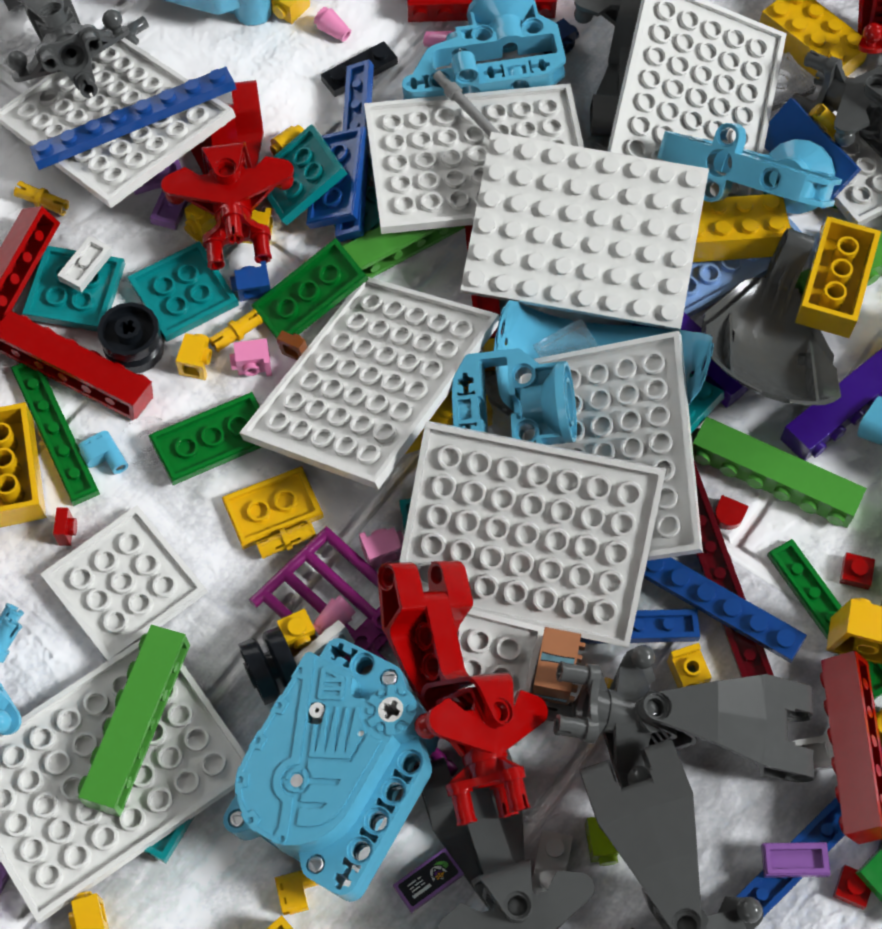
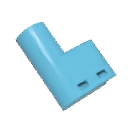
(101, 449)

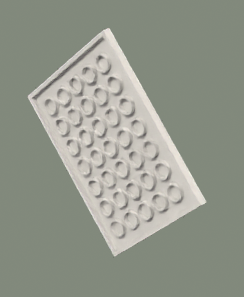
(694, 72)
(122, 78)
(434, 154)
(585, 231)
(370, 381)
(638, 411)
(537, 527)
(60, 845)

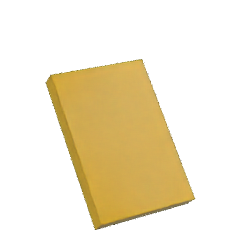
(272, 505)

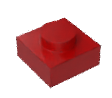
(64, 526)
(857, 571)
(851, 888)

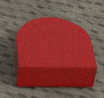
(730, 513)

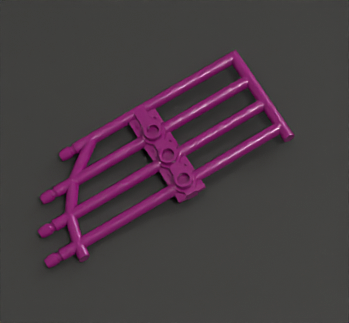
(370, 633)

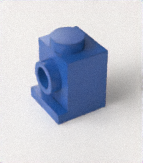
(250, 282)

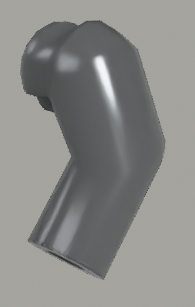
(135, 28)

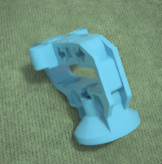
(493, 30)
(792, 170)
(541, 404)

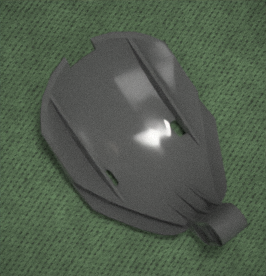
(759, 337)

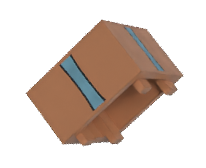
(556, 647)

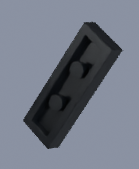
(380, 56)

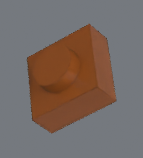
(291, 344)

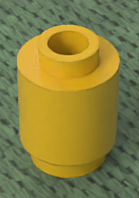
(284, 138)

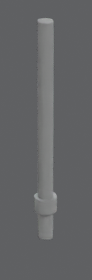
(454, 93)

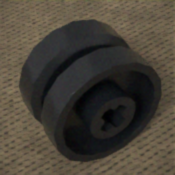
(131, 336)
(268, 666)

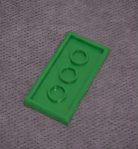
(310, 290)
(205, 439)

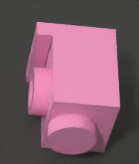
(251, 357)
(382, 546)

